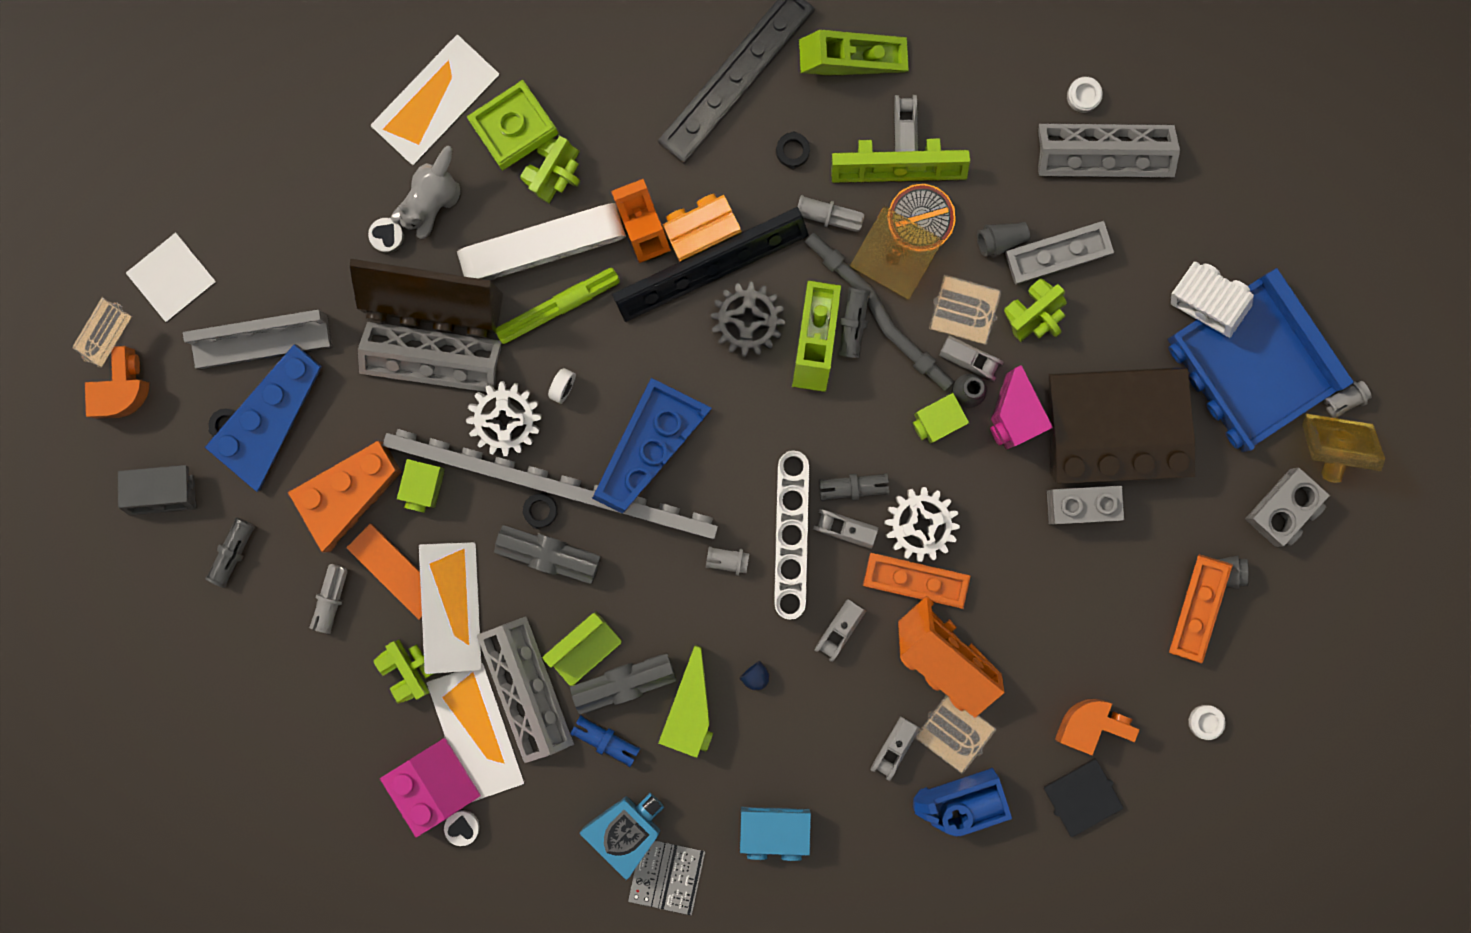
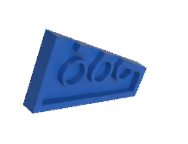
(260, 425)
(651, 438)

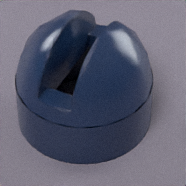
(755, 677)

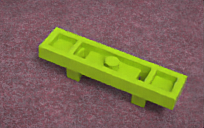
(900, 166)

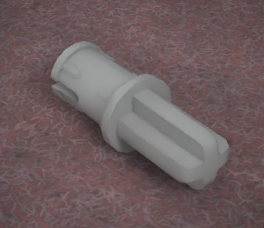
(830, 214)
(329, 599)

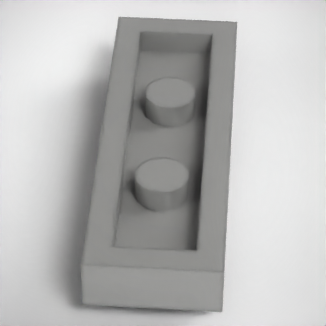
(1059, 252)

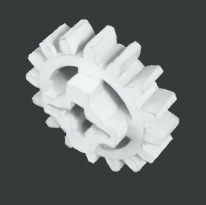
(504, 433)
(907, 529)

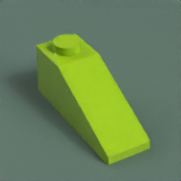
(852, 53)
(816, 336)
(689, 716)

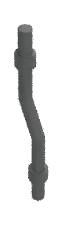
(922, 361)

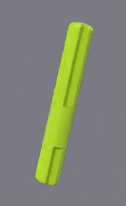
(557, 305)

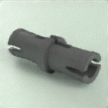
(854, 322)
(854, 487)
(230, 552)

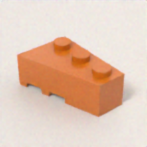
(343, 493)
(946, 661)

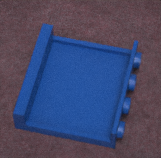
(1267, 369)

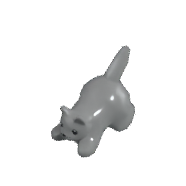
(430, 190)

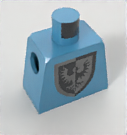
(624, 833)

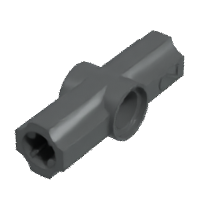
(547, 554)
(623, 683)

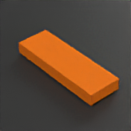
(389, 567)
(916, 580)
(1200, 608)

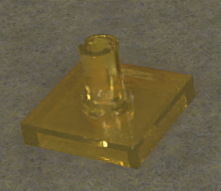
(896, 252)
(1342, 445)

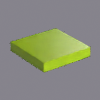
(512, 125)

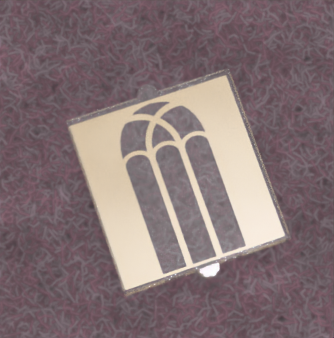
(965, 309)
(101, 332)
(955, 735)

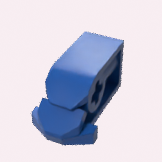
(976, 797)

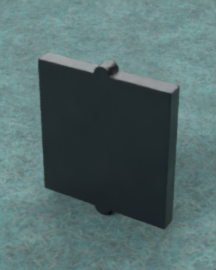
(1083, 797)

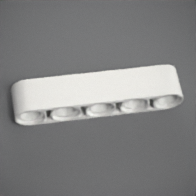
(542, 243)
(799, 519)

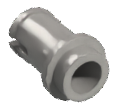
(1347, 399)
(727, 560)

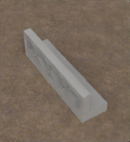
(1109, 154)
(258, 338)
(427, 361)
(530, 688)

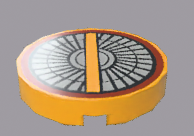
(926, 207)

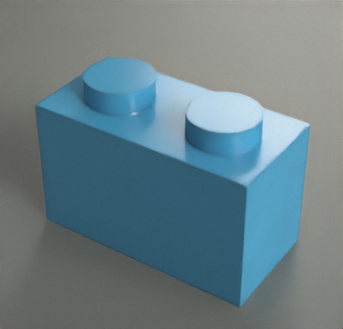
(775, 832)

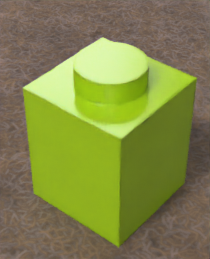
(939, 419)
(420, 485)

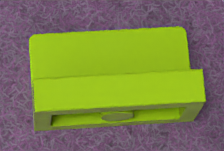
(582, 649)

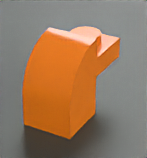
(641, 220)
(123, 393)
(1085, 722)

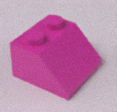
(1018, 411)
(430, 787)

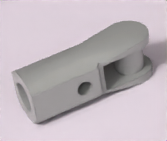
(906, 130)
(965, 356)
(852, 530)
(843, 624)
(897, 742)

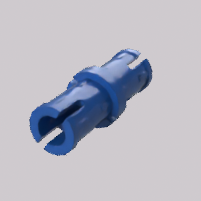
(605, 741)

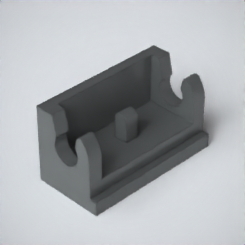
(156, 490)

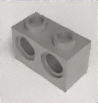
(1282, 501)
(1085, 505)

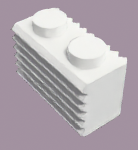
(1212, 298)

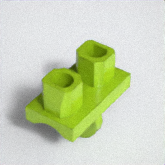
(555, 171)
(1042, 315)
(397, 657)

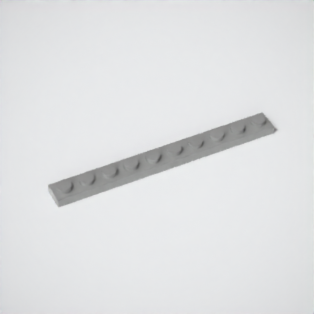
(537, 479)

